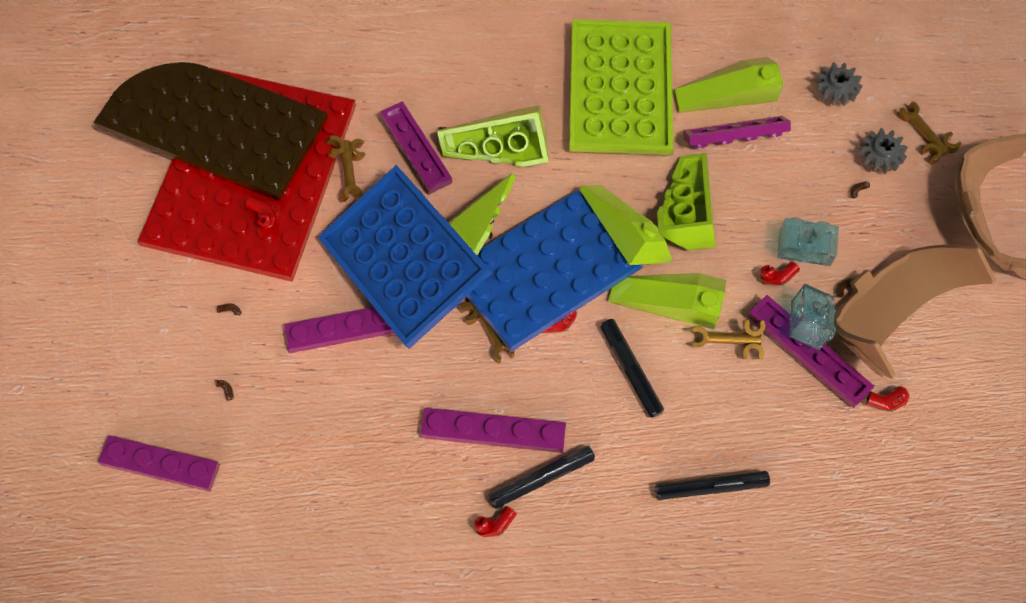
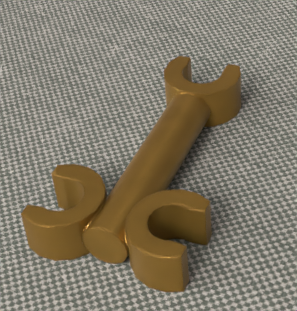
(935, 145)
(349, 153)
(751, 338)
(497, 342)

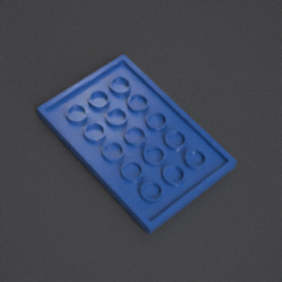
(404, 256)
(547, 270)

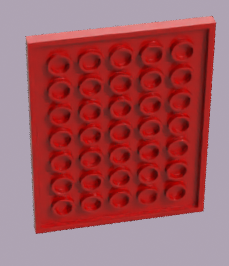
(207, 214)

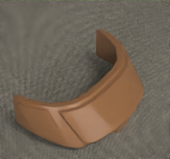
(968, 179)
(898, 290)

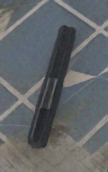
(632, 368)
(541, 476)
(712, 485)

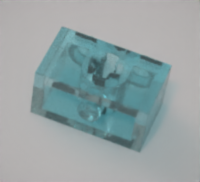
(808, 241)
(812, 317)

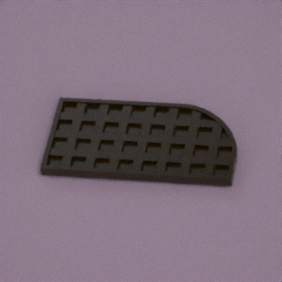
(215, 124)

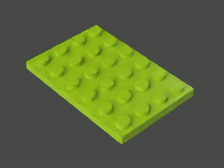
(621, 87)

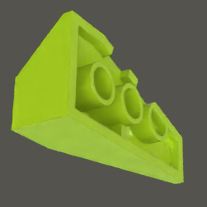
(736, 85)
(508, 137)
(687, 207)
(475, 220)
(630, 230)
(681, 297)

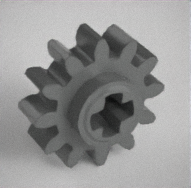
(838, 84)
(883, 151)

